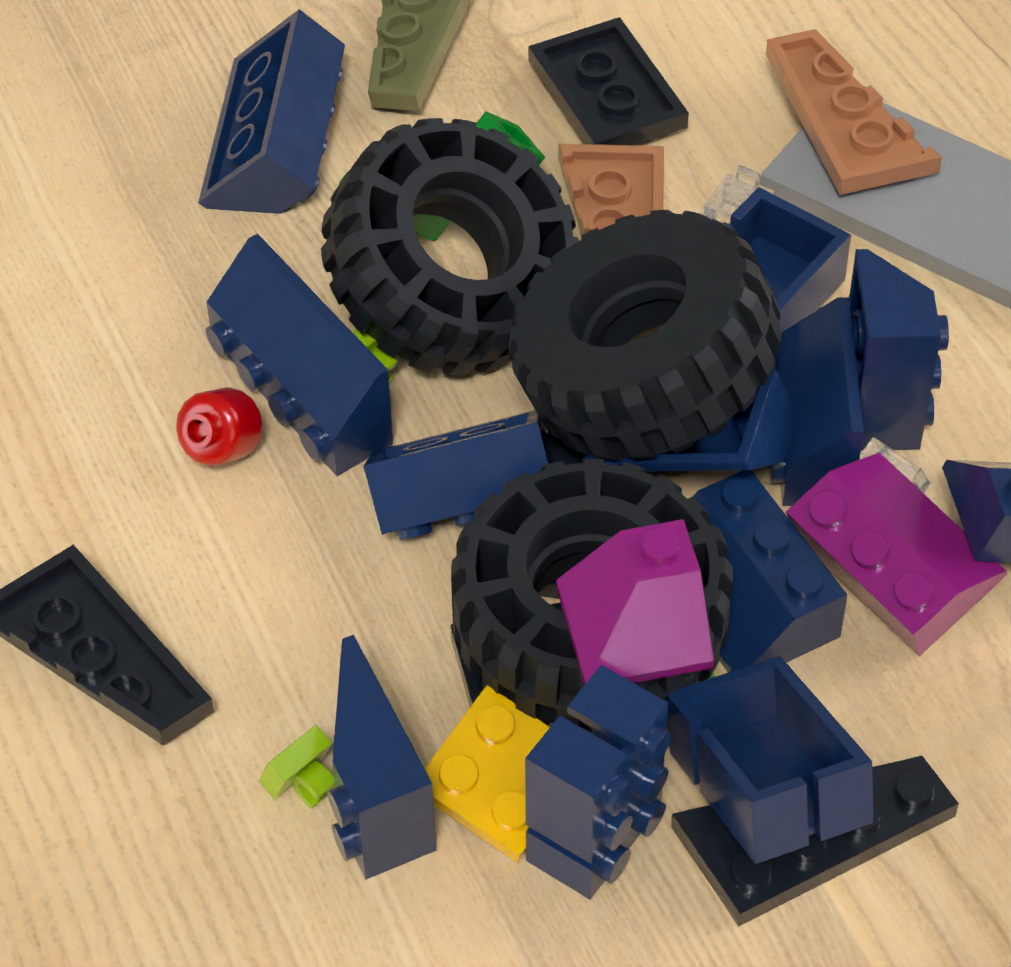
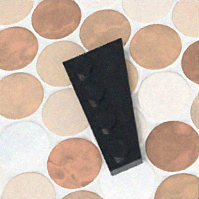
(98, 644)
(905, 804)

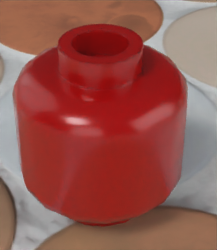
(219, 426)

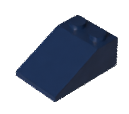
(379, 781)

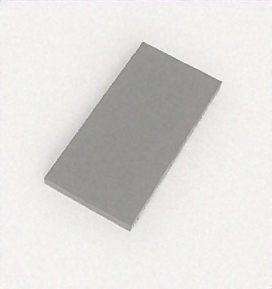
(941, 221)

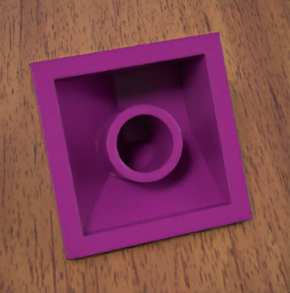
(638, 605)

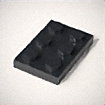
(608, 85)

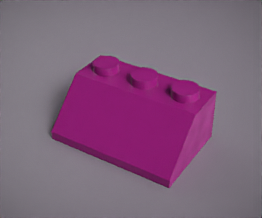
(893, 549)

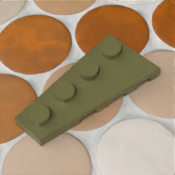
(411, 50)

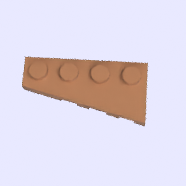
(844, 119)
(612, 181)

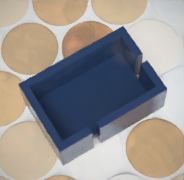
(796, 251)
(770, 759)
(597, 789)

